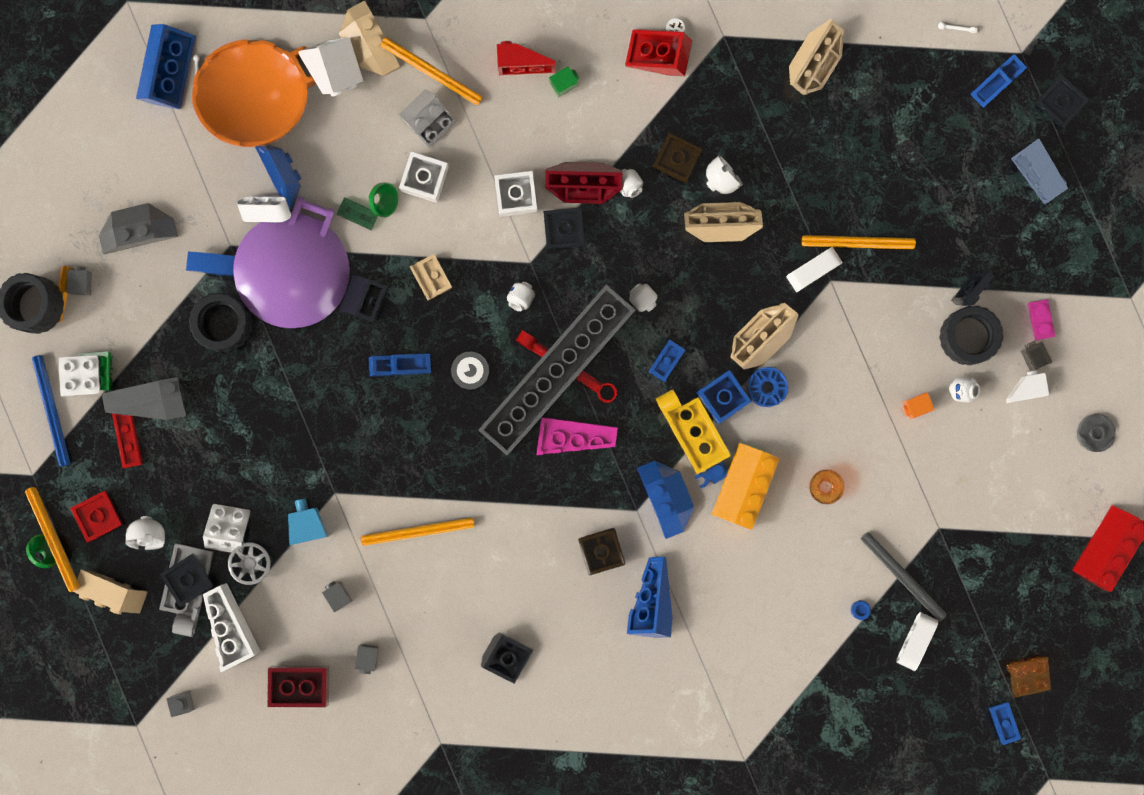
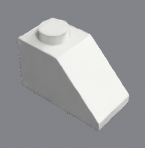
(1029, 387)

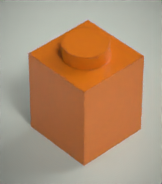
(917, 406)

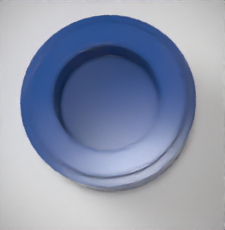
(860, 610)

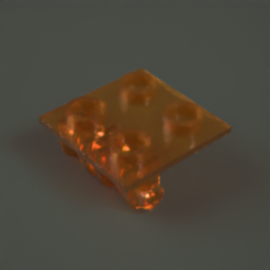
(1029, 676)

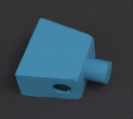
(305, 524)

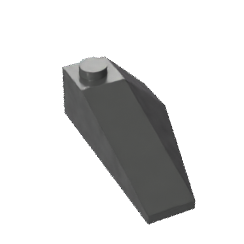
(150, 400)

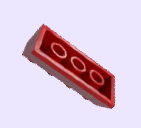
(1110, 548)

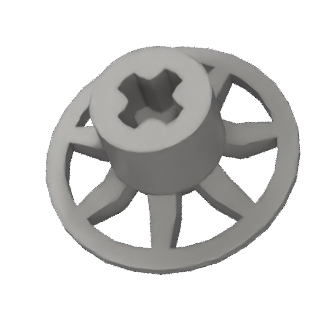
(249, 563)

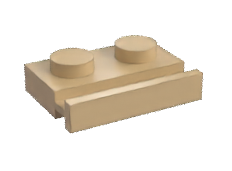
(431, 277)

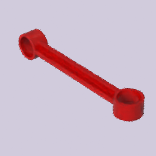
(534, 345)

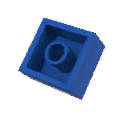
(723, 397)

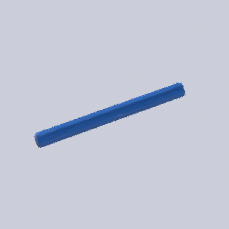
(50, 410)

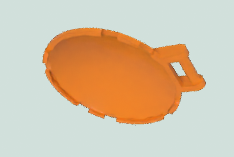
(250, 92)

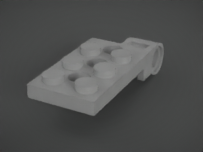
(186, 619)

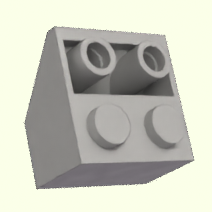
(427, 117)

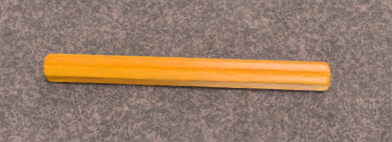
(431, 71)
(858, 242)
(417, 531)
(52, 539)

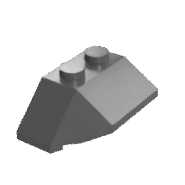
(135, 228)

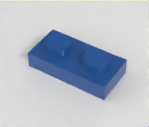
(666, 360)
(1004, 723)

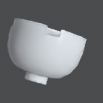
(722, 177)
(145, 533)

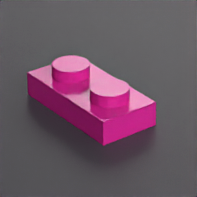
(1041, 320)

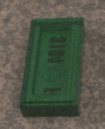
(357, 214)

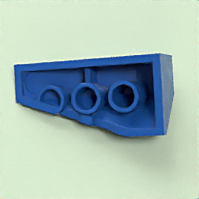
(653, 607)

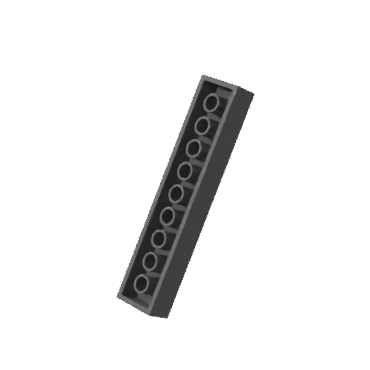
(557, 369)

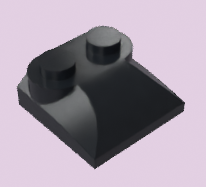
(505, 657)

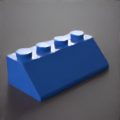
(165, 66)

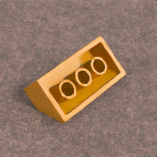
(745, 486)

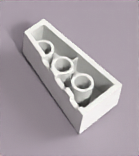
(229, 628)

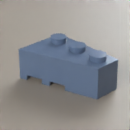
(1040, 171)

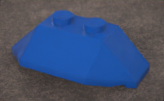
(281, 173)
(667, 496)

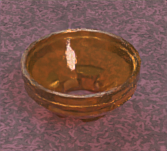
(836, 483)

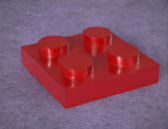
(96, 516)

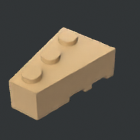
(109, 593)

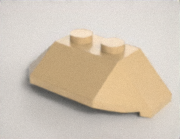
(366, 40)
(817, 58)
(723, 221)
(763, 336)

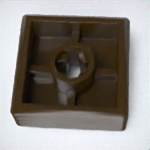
(608, 540)

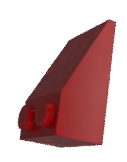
(659, 52)
(519, 60)

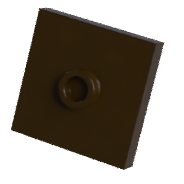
(677, 158)

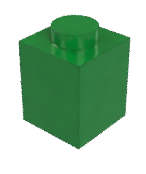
(564, 81)

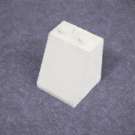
(333, 65)

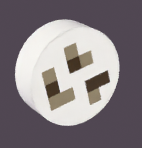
(675, 25)

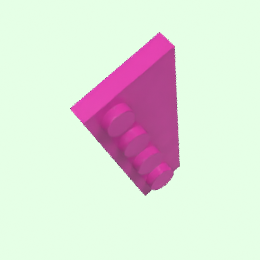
(569, 435)

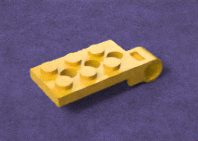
(672, 411)

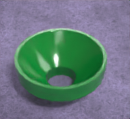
(387, 199)
(39, 544)

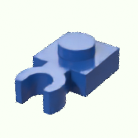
(714, 473)

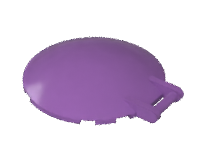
(292, 269)

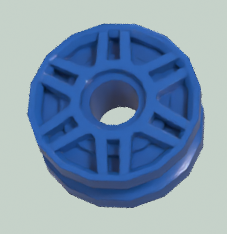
(778, 382)

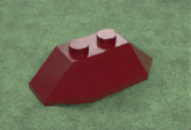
(583, 182)

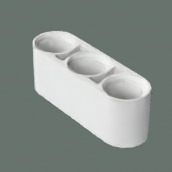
(264, 209)
(814, 269)
(917, 641)

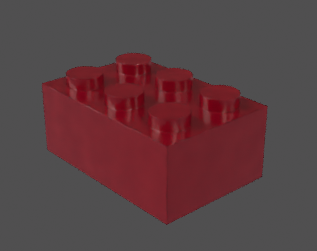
(298, 686)

